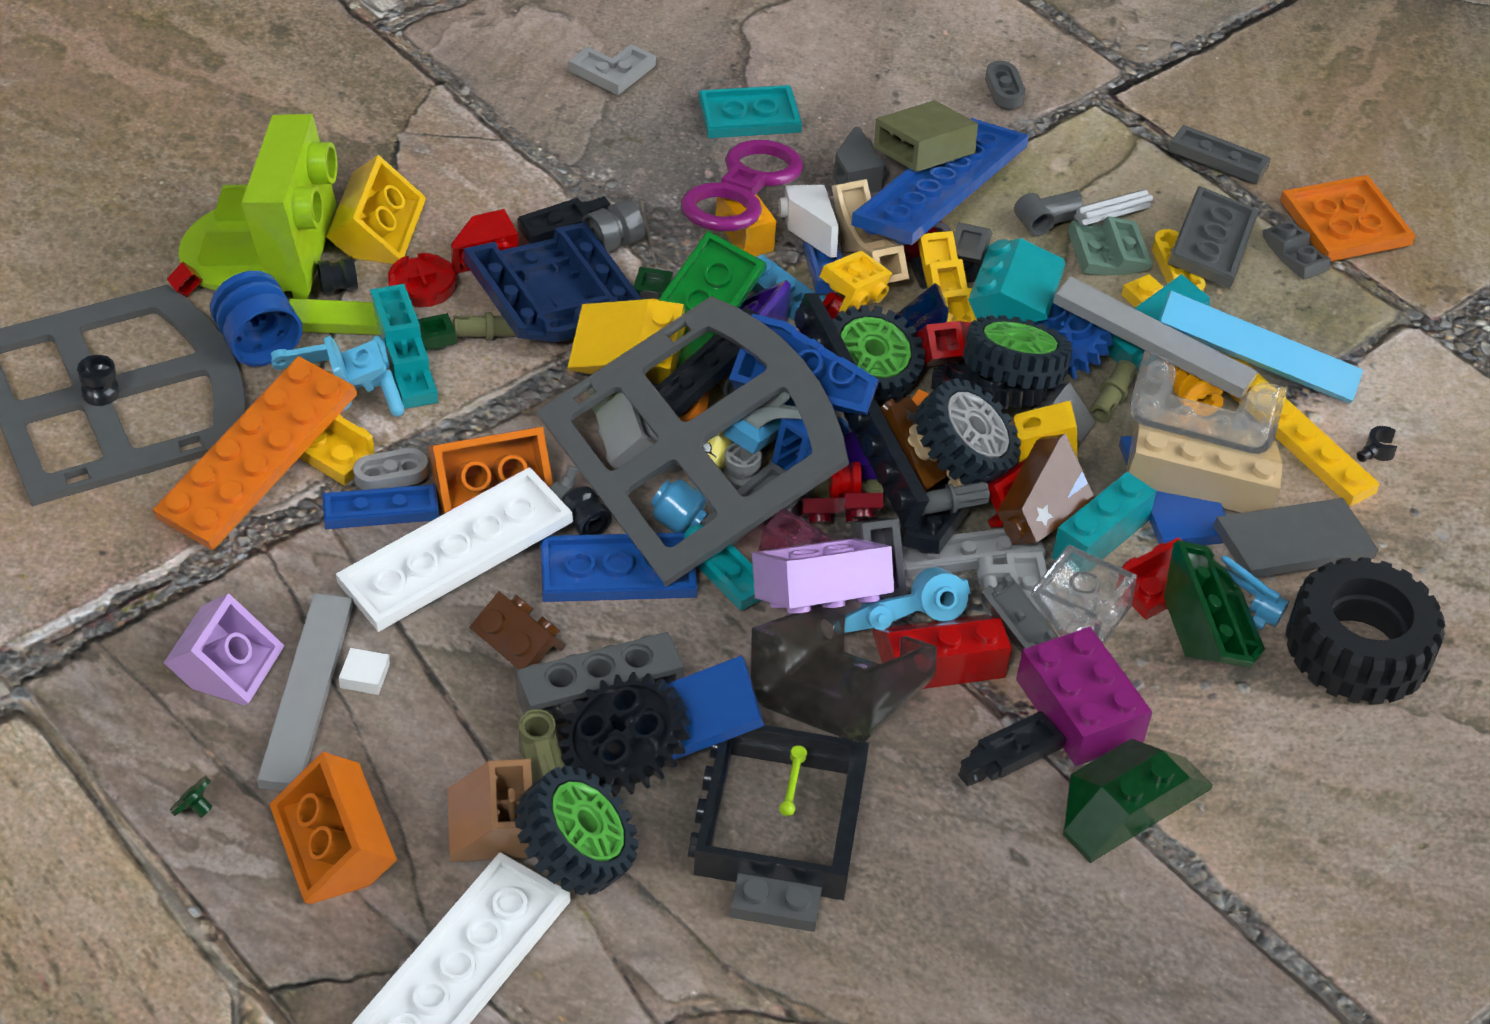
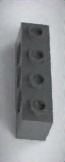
(560, 682)

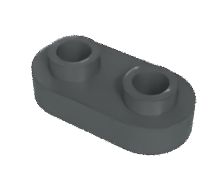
(1005, 84)

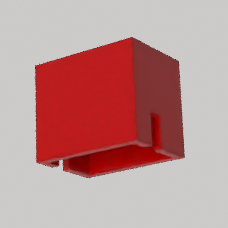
(184, 279)

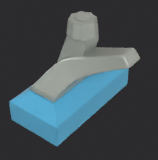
(762, 424)

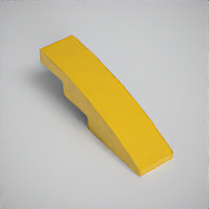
(946, 270)

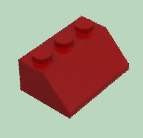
(967, 647)

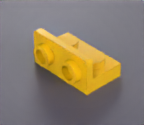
(858, 279)
(339, 449)

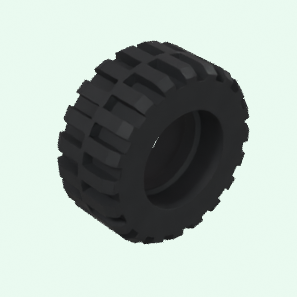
(1360, 665)

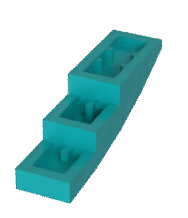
(404, 345)

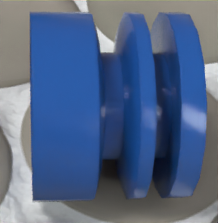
(255, 317)

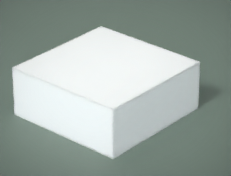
(364, 671)

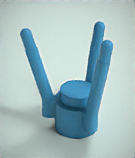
(1267, 603)

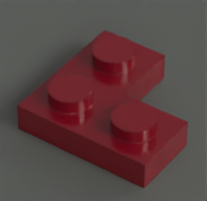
(851, 505)

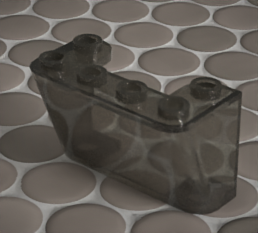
(823, 686)

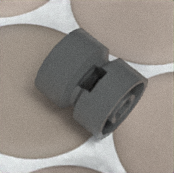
(617, 225)

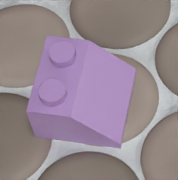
(224, 651)

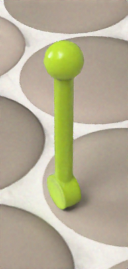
(798, 756)

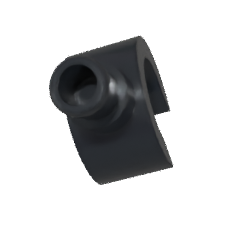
(1375, 449)

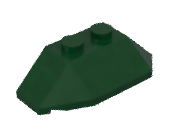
(1209, 609)
(1126, 795)

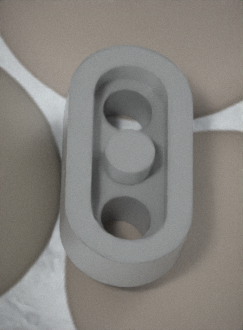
(391, 469)

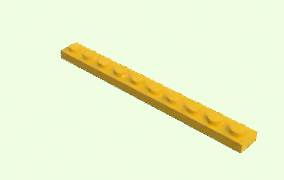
(1294, 429)

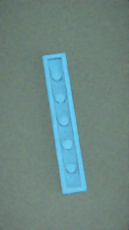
(1261, 347)

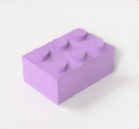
(823, 574)

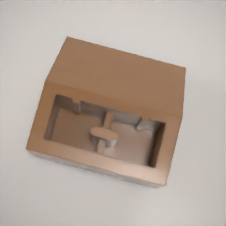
(484, 811)

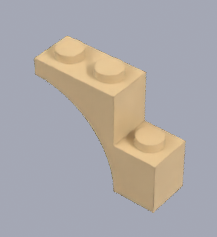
(884, 250)

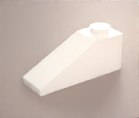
(810, 216)

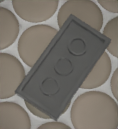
(1213, 237)
(1294, 537)

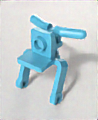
(359, 366)

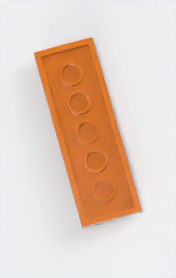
(254, 453)

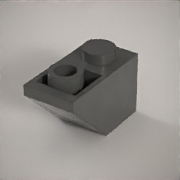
(859, 161)

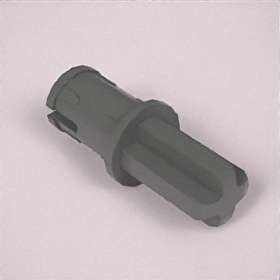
(957, 497)

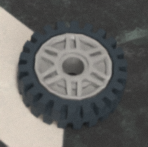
(967, 432)

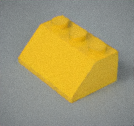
(376, 214)

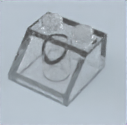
(1084, 593)

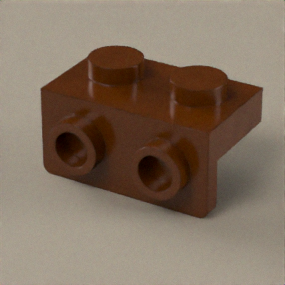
(514, 633)

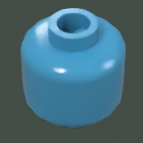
(678, 506)

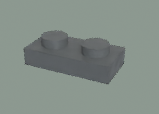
(776, 902)

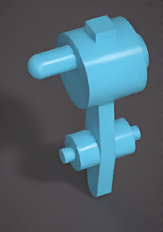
(932, 592)

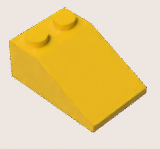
(615, 327)

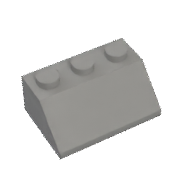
(623, 430)

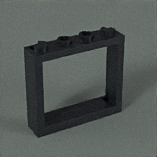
(775, 745)

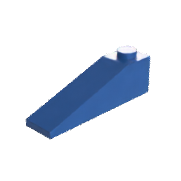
(844, 383)

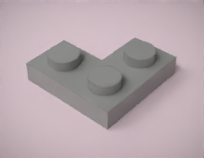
(612, 73)

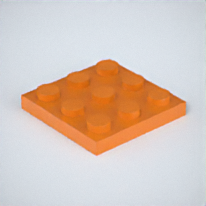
(1347, 217)

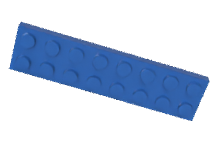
(923, 198)

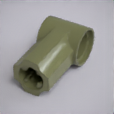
(541, 750)

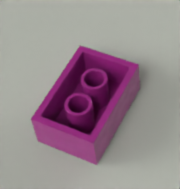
(1083, 694)

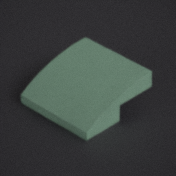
(1110, 248)

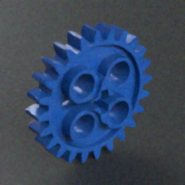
(1086, 338)

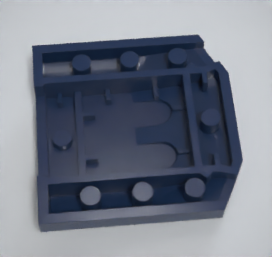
(547, 281)

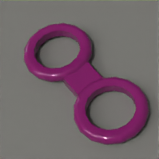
(741, 185)

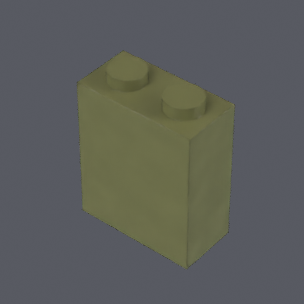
(925, 135)

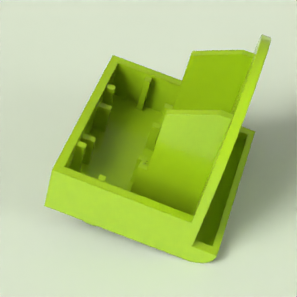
(277, 218)

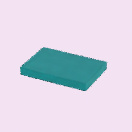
(749, 111)

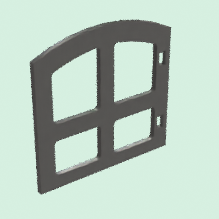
(683, 442)
(119, 458)

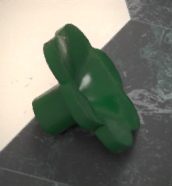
(194, 799)

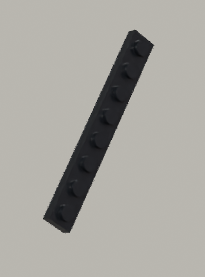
(871, 430)

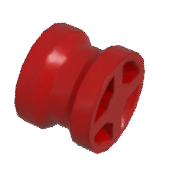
(845, 481)

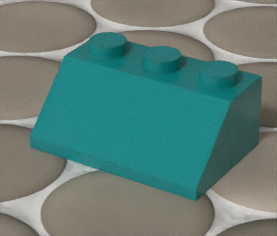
(1016, 281)

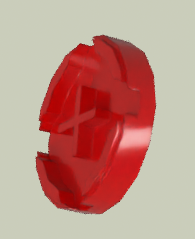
(426, 278)

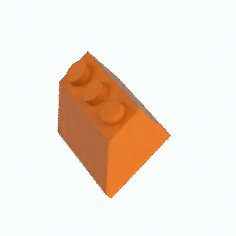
(477, 464)
(332, 829)

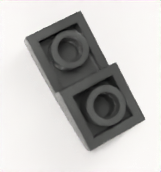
(1293, 249)

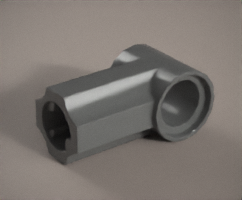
(1042, 213)

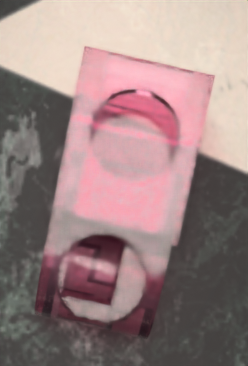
(789, 531)

